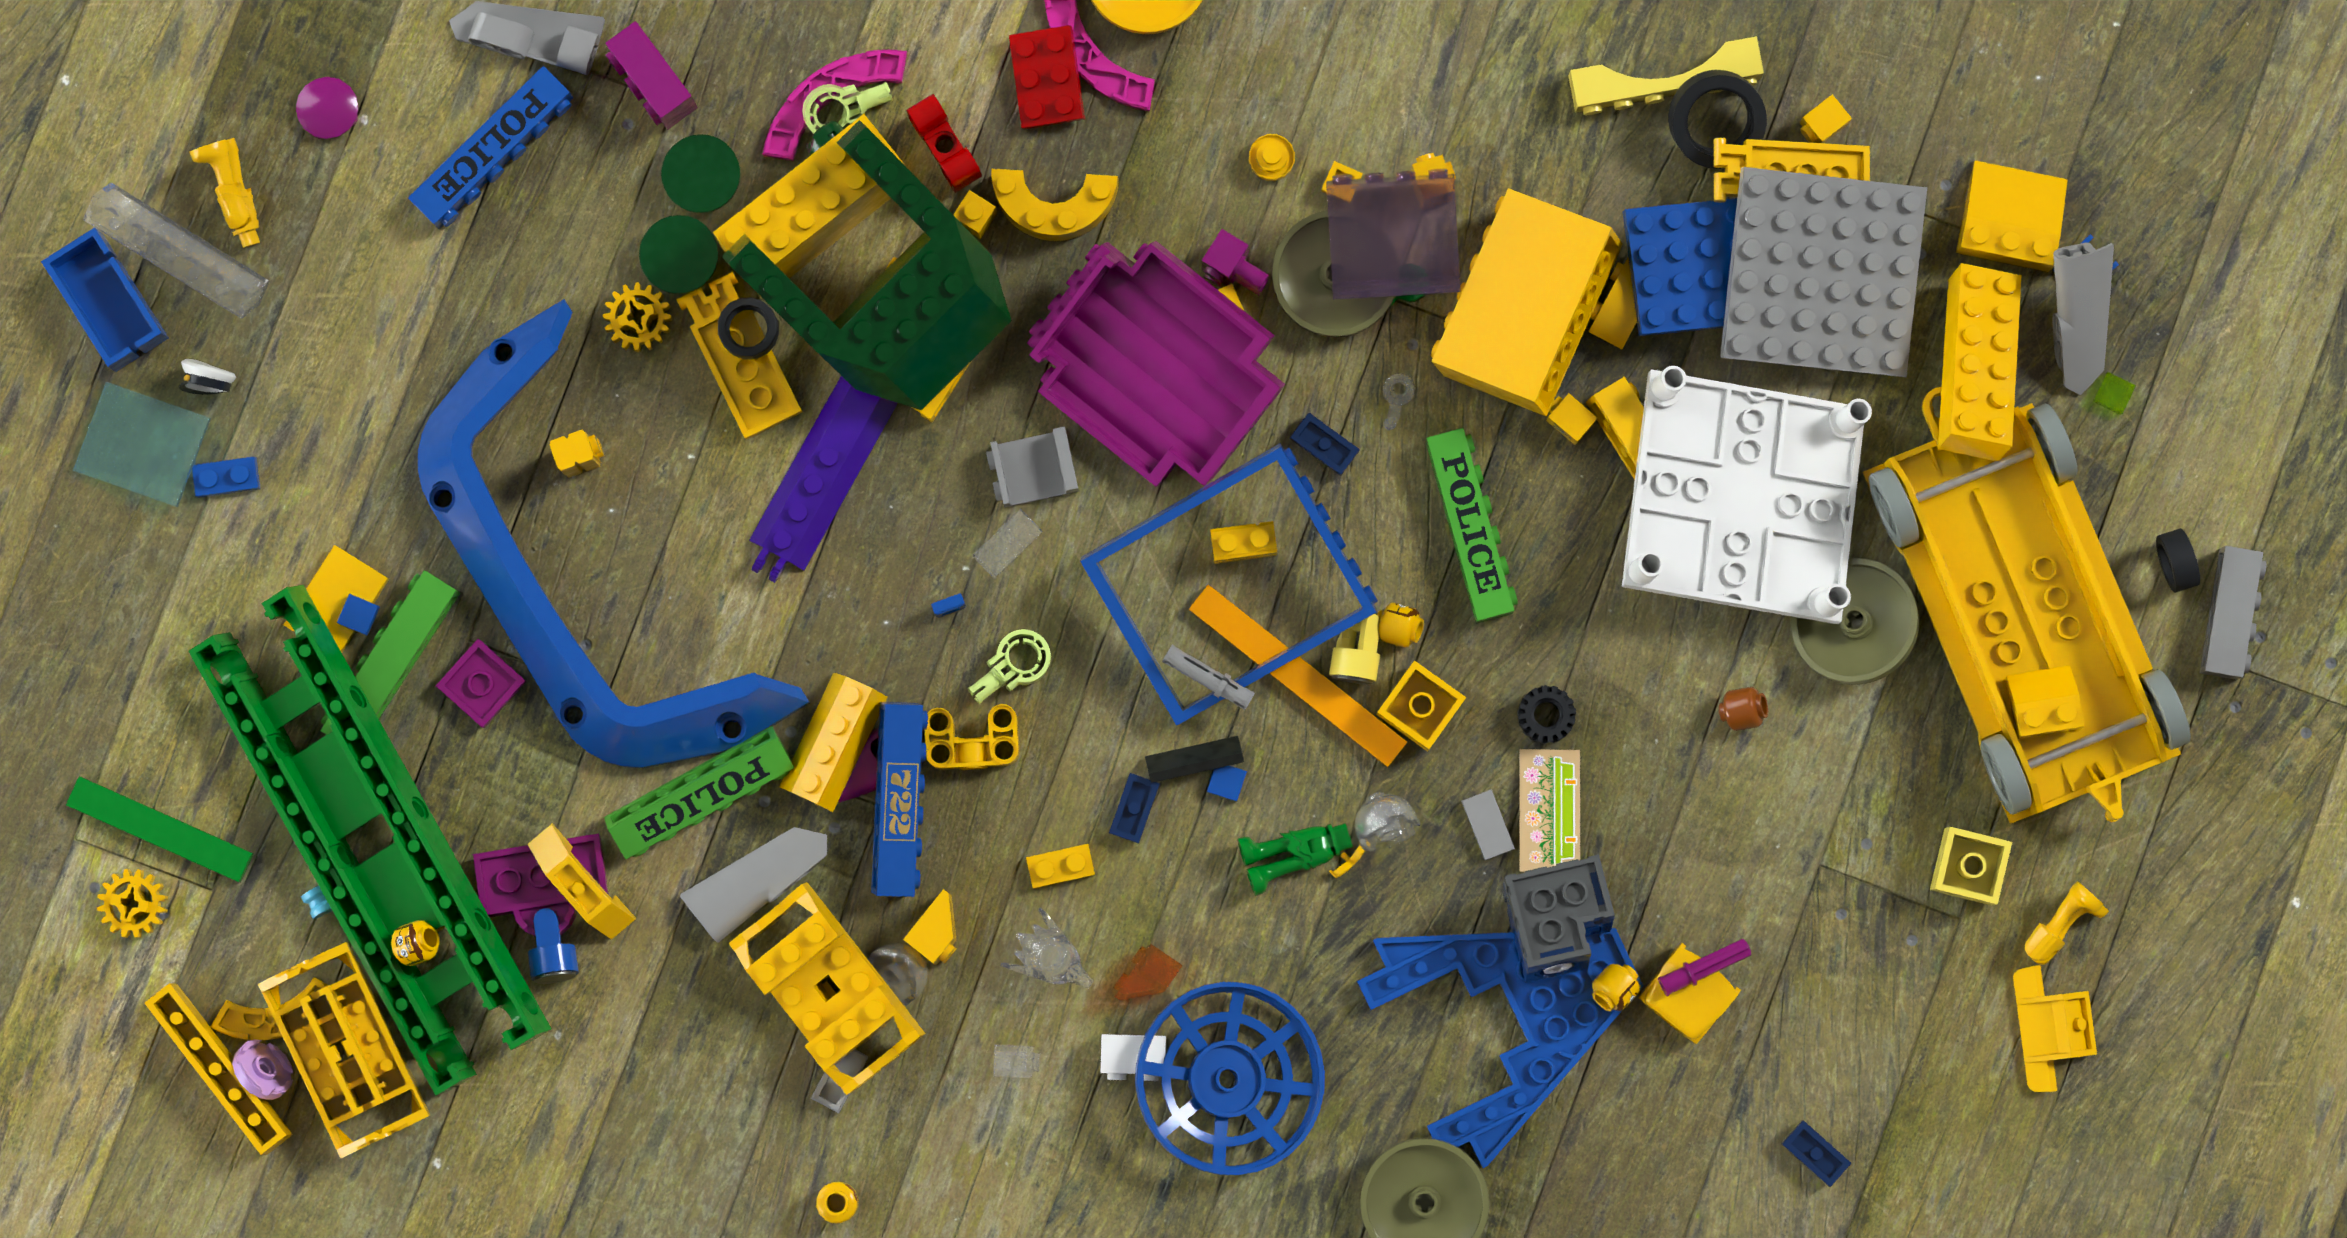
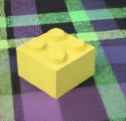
(1971, 866)

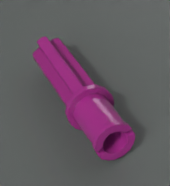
(1704, 967)

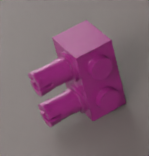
(1227, 264)

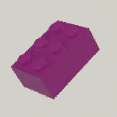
(649, 76)

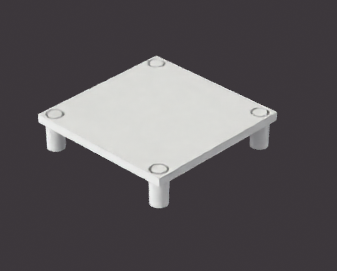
(1744, 496)

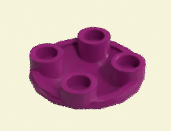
(327, 108)

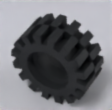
(1560, 700)

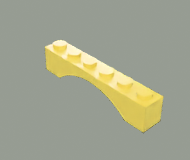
(1602, 87)

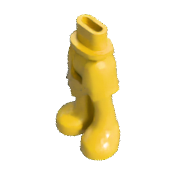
(232, 196)

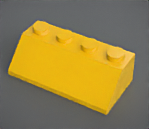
(833, 741)

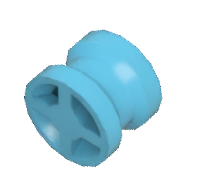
(317, 902)

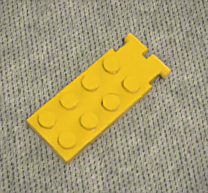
(1786, 156)
(752, 387)

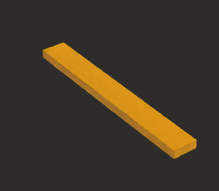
(1298, 676)

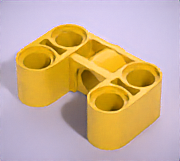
(972, 752)

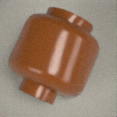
(1743, 708)

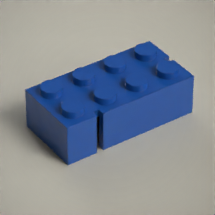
(104, 299)

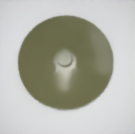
(1305, 284)
(1874, 631)
(1424, 1192)

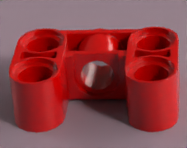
(933, 126)

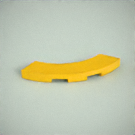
(255, 1022)

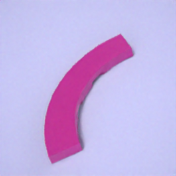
(1095, 67)
(859, 69)

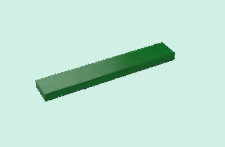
(159, 829)

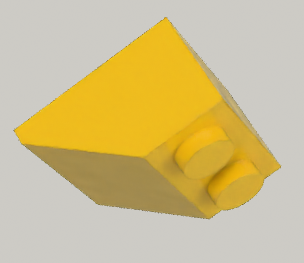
(2045, 702)
(935, 930)

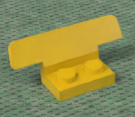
(2050, 1027)

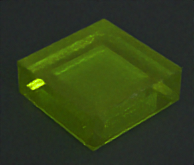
(2114, 393)

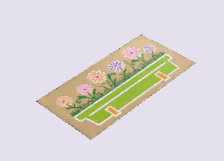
(1549, 807)

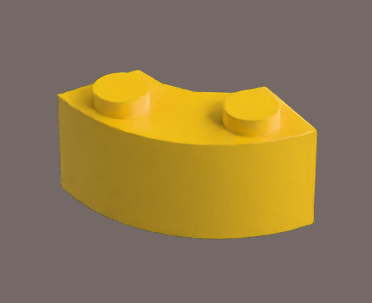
(1617, 315)

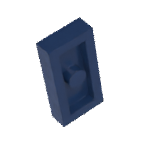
(1324, 444)
(1134, 808)
(1816, 1153)

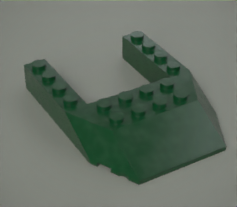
(918, 317)

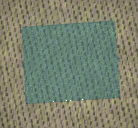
(141, 444)

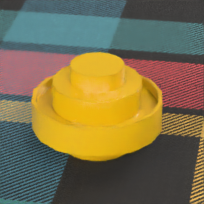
(1271, 157)

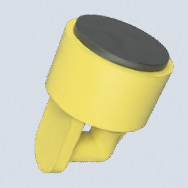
(1358, 664)

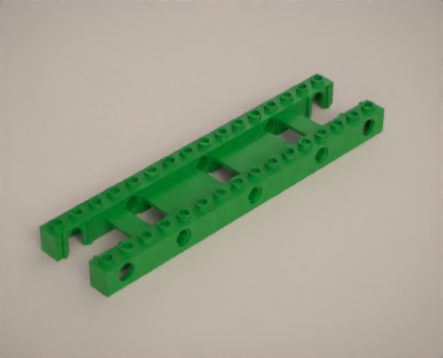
(337, 790)

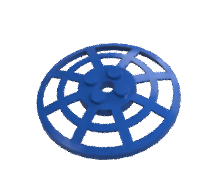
(1248, 1074)

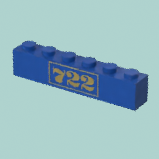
(898, 799)

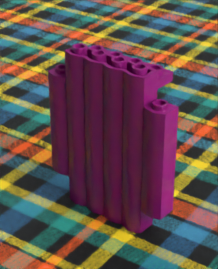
(1154, 362)

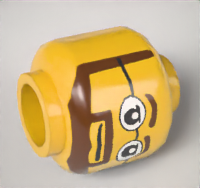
(1400, 625)
(415, 943)
(1615, 987)

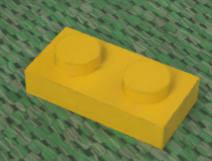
(1060, 866)

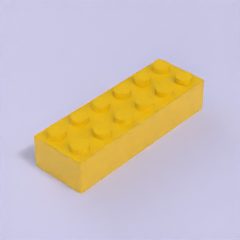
(1979, 362)

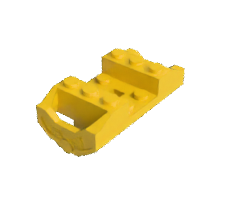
(328, 1016)
(828, 1020)

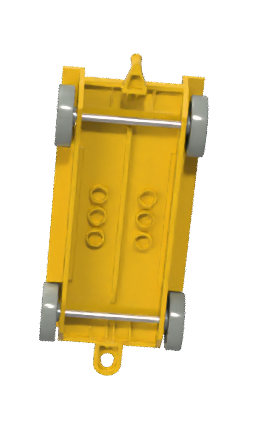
(2022, 590)

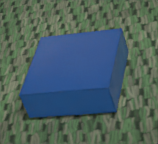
(948, 605)
(358, 614)
(1227, 782)

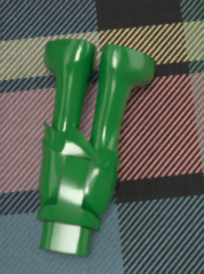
(1309, 850)

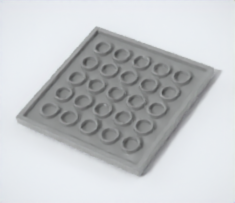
(1823, 272)

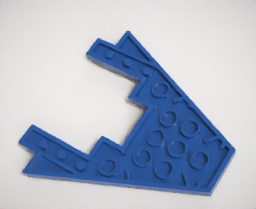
(1552, 1012)

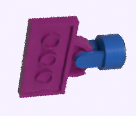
(515, 884)

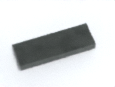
(1194, 759)

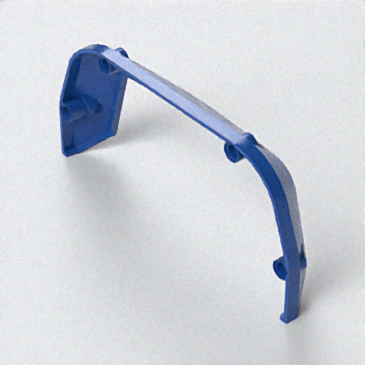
(619, 734)

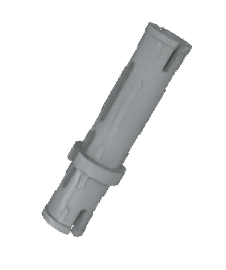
(1212, 679)

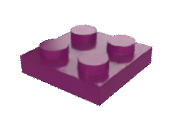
(481, 683)

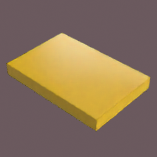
(334, 581)

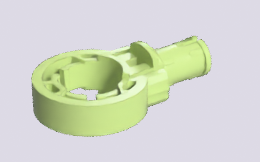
(846, 95)
(995, 678)

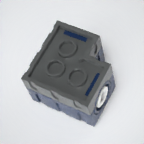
(1554, 914)

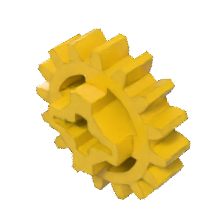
(651, 312)
(130, 916)

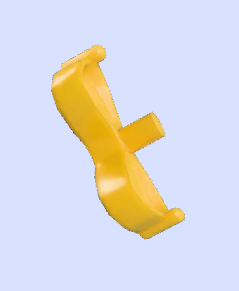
(1350, 862)

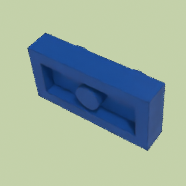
(226, 477)

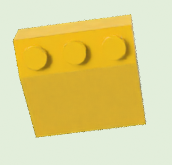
(2012, 216)

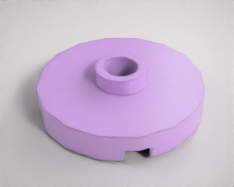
(262, 1069)

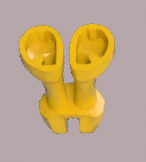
(2048, 939)

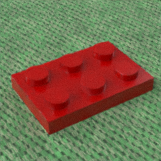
(1046, 77)

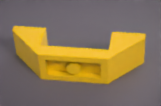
(577, 885)

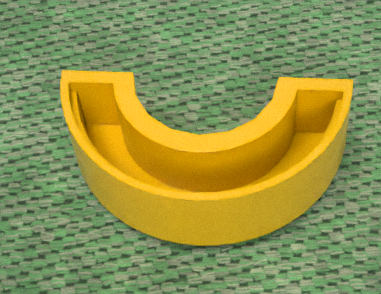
(1055, 220)

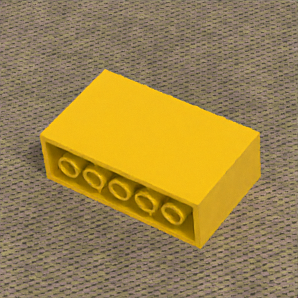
(808, 207)
(1526, 301)

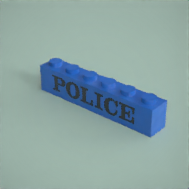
(491, 147)

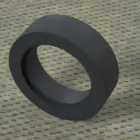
(1700, 85)

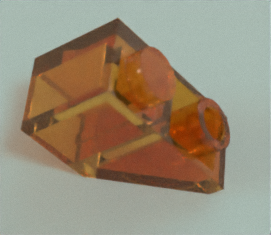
(1150, 976)

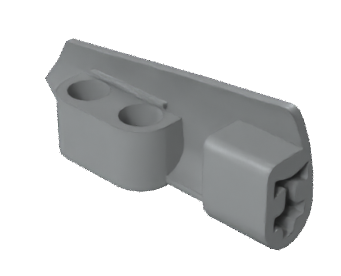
(540, 34)
(2082, 312)
(754, 880)

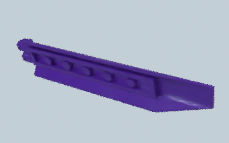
(820, 477)

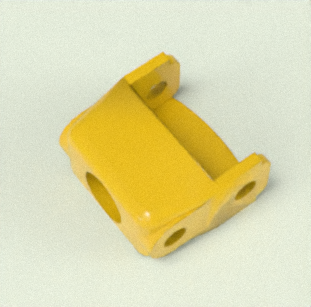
(1692, 1007)

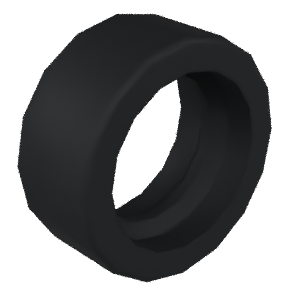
(730, 312)
(2178, 560)

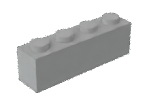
(2232, 613)

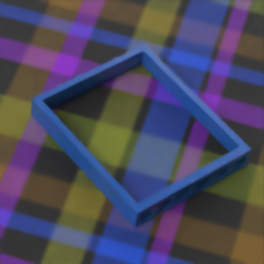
(1133, 636)

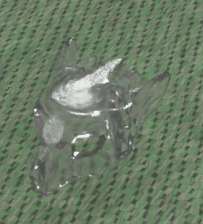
(1049, 956)

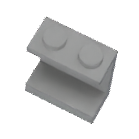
(1033, 468)

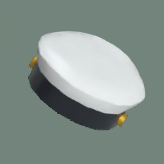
(204, 378)

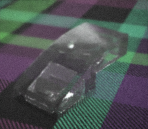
(1007, 543)

